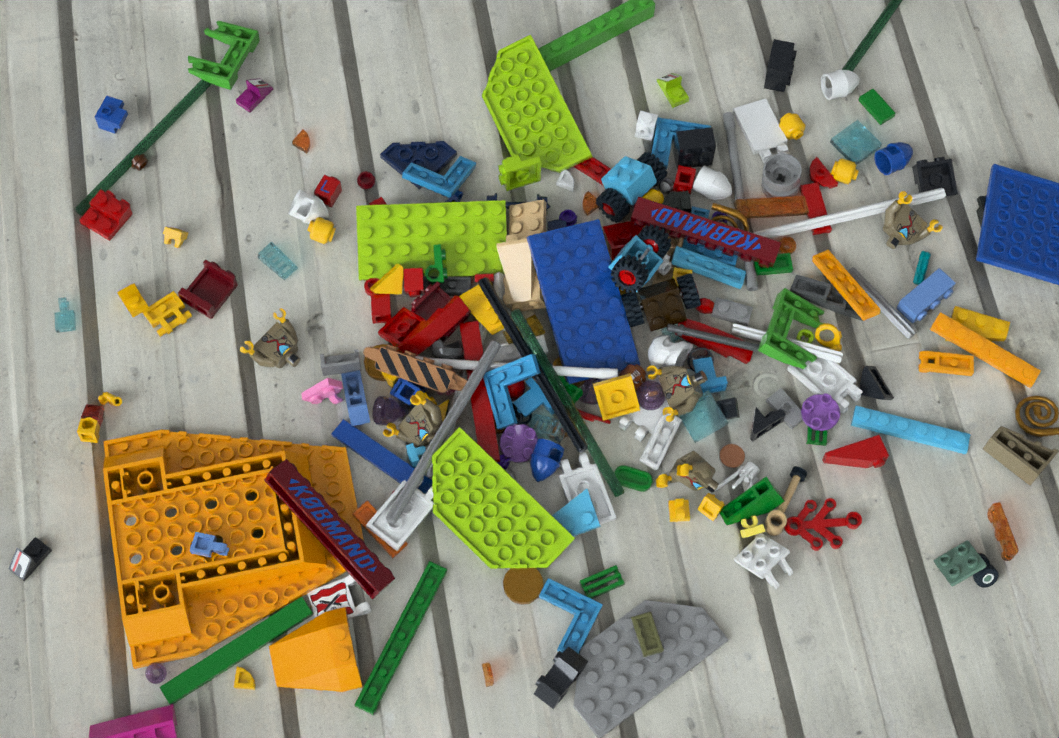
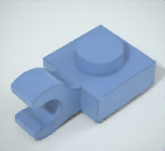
(205, 544)

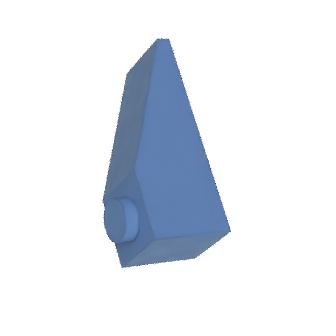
(355, 398)

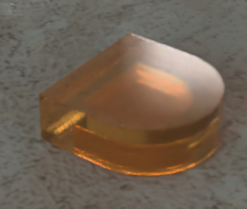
(487, 672)

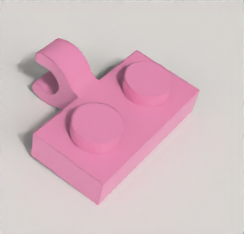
(325, 389)

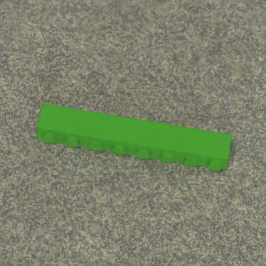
(596, 32)

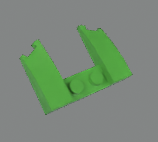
(224, 74)
(774, 341)

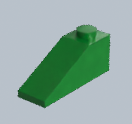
(753, 502)

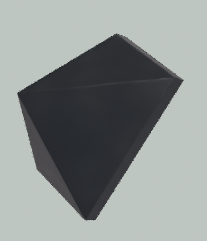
(874, 385)

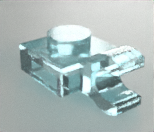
(65, 319)

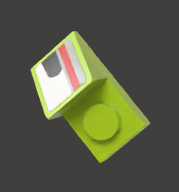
(673, 89)

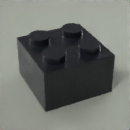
(780, 65)
(694, 147)

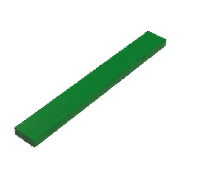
(400, 638)
(236, 651)

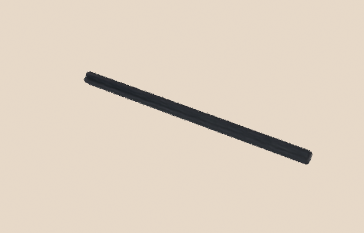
(540, 378)

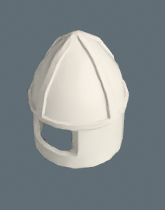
(842, 83)
(712, 184)
(308, 207)

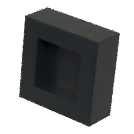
(729, 408)

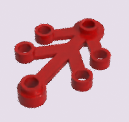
(820, 524)

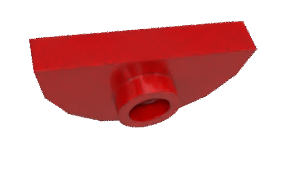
(820, 174)

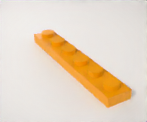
(985, 350)

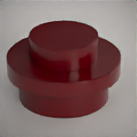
(366, 180)

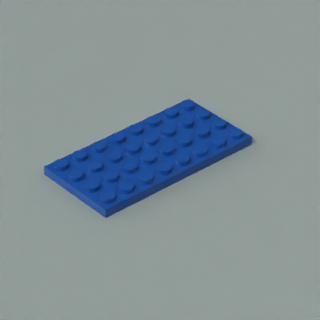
(582, 298)

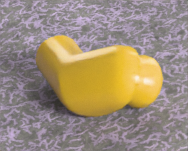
(109, 398)

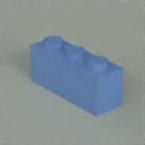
(926, 296)

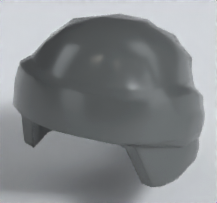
(449, 351)

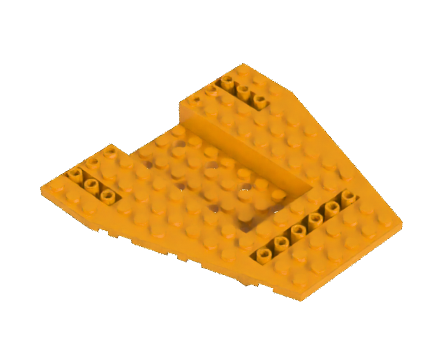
(192, 601)

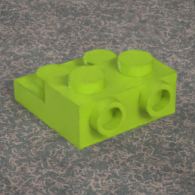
(519, 173)

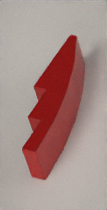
(435, 327)
(725, 350)

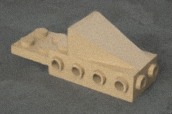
(520, 278)

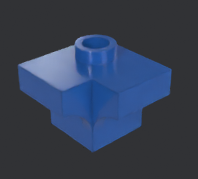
(111, 114)
(405, 389)

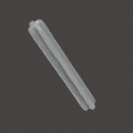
(884, 306)

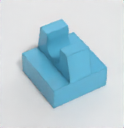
(414, 454)

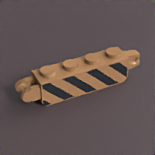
(415, 370)

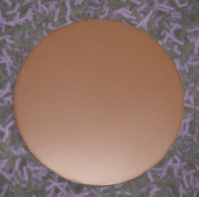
(732, 455)

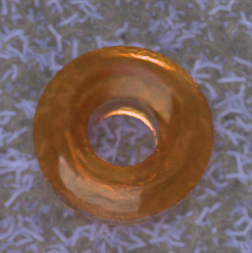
(789, 242)

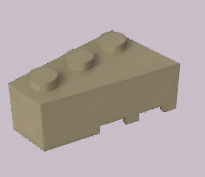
(1019, 454)

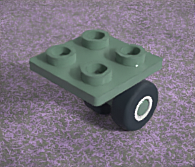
(964, 562)

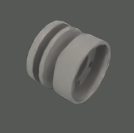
(781, 176)

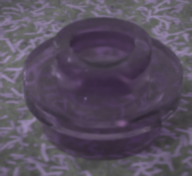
(151, 677)

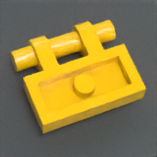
(164, 309)

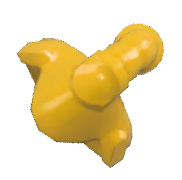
(835, 342)

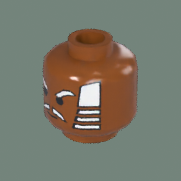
(637, 373)

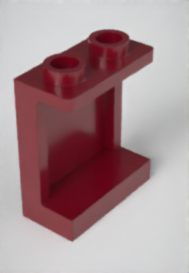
(209, 289)
(430, 302)

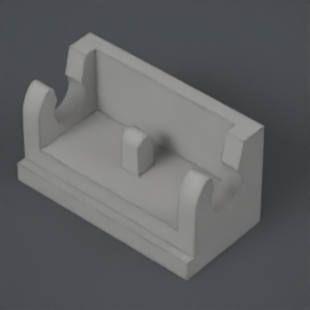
(340, 363)

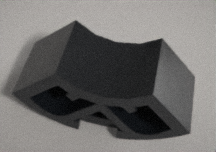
(560, 677)

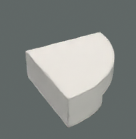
(566, 180)

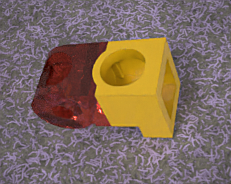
(90, 423)

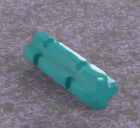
(921, 267)

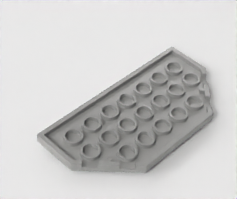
(622, 680)

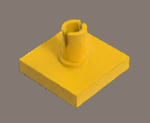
(616, 396)

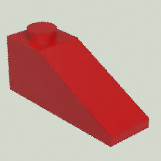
(860, 454)

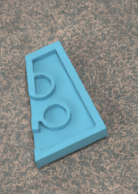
(578, 515)

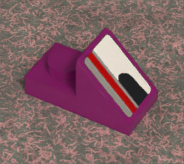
(254, 94)

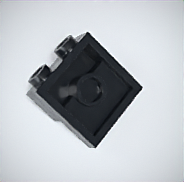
(935, 175)

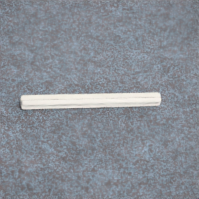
(818, 351)

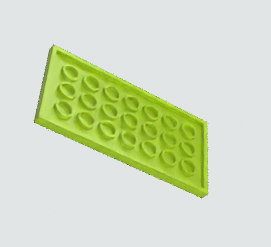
(408, 231)

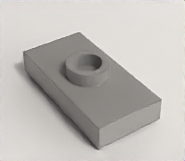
(782, 401)

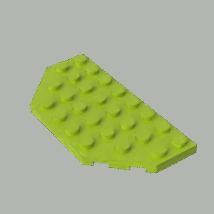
(531, 109)
(492, 509)

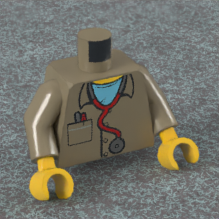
(904, 224)
(276, 345)
(680, 388)
(420, 424)
(692, 472)

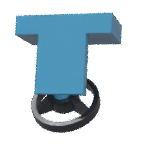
(705, 364)
(530, 401)

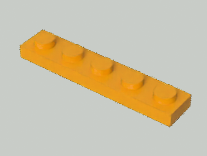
(846, 285)

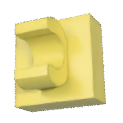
(752, 529)

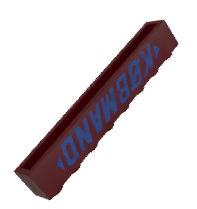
(706, 232)
(329, 528)

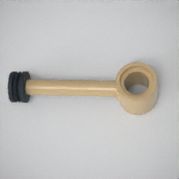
(798, 475)

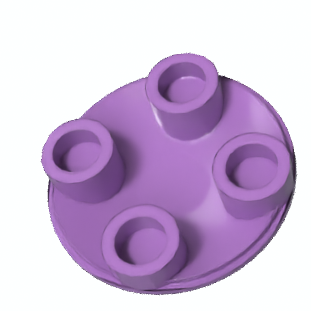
(820, 412)
(518, 442)

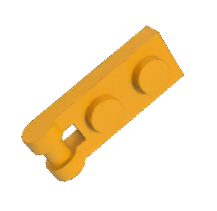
(946, 363)

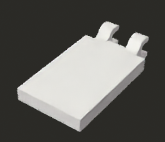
(761, 128)
(830, 378)
(644, 418)
(589, 478)
(411, 517)

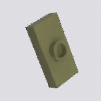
(647, 634)

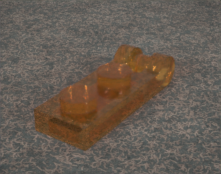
(1002, 531)

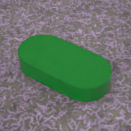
(633, 478)

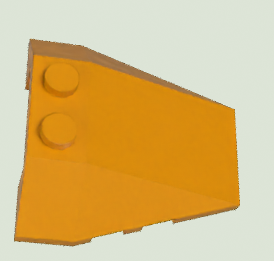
(317, 655)

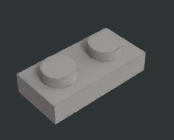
(731, 311)

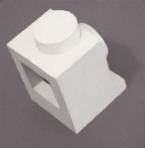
(646, 125)

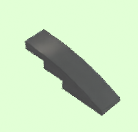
(822, 295)

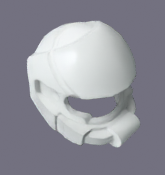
(666, 353)

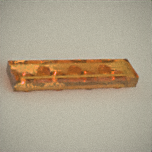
(772, 207)

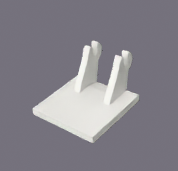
(762, 556)

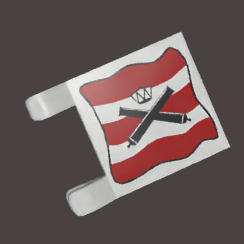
(337, 596)

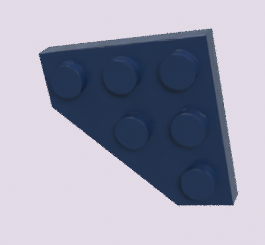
(427, 155)

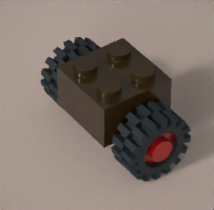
(662, 302)

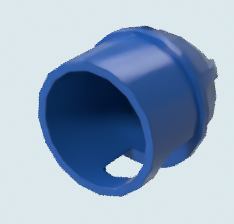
(893, 157)
(545, 459)

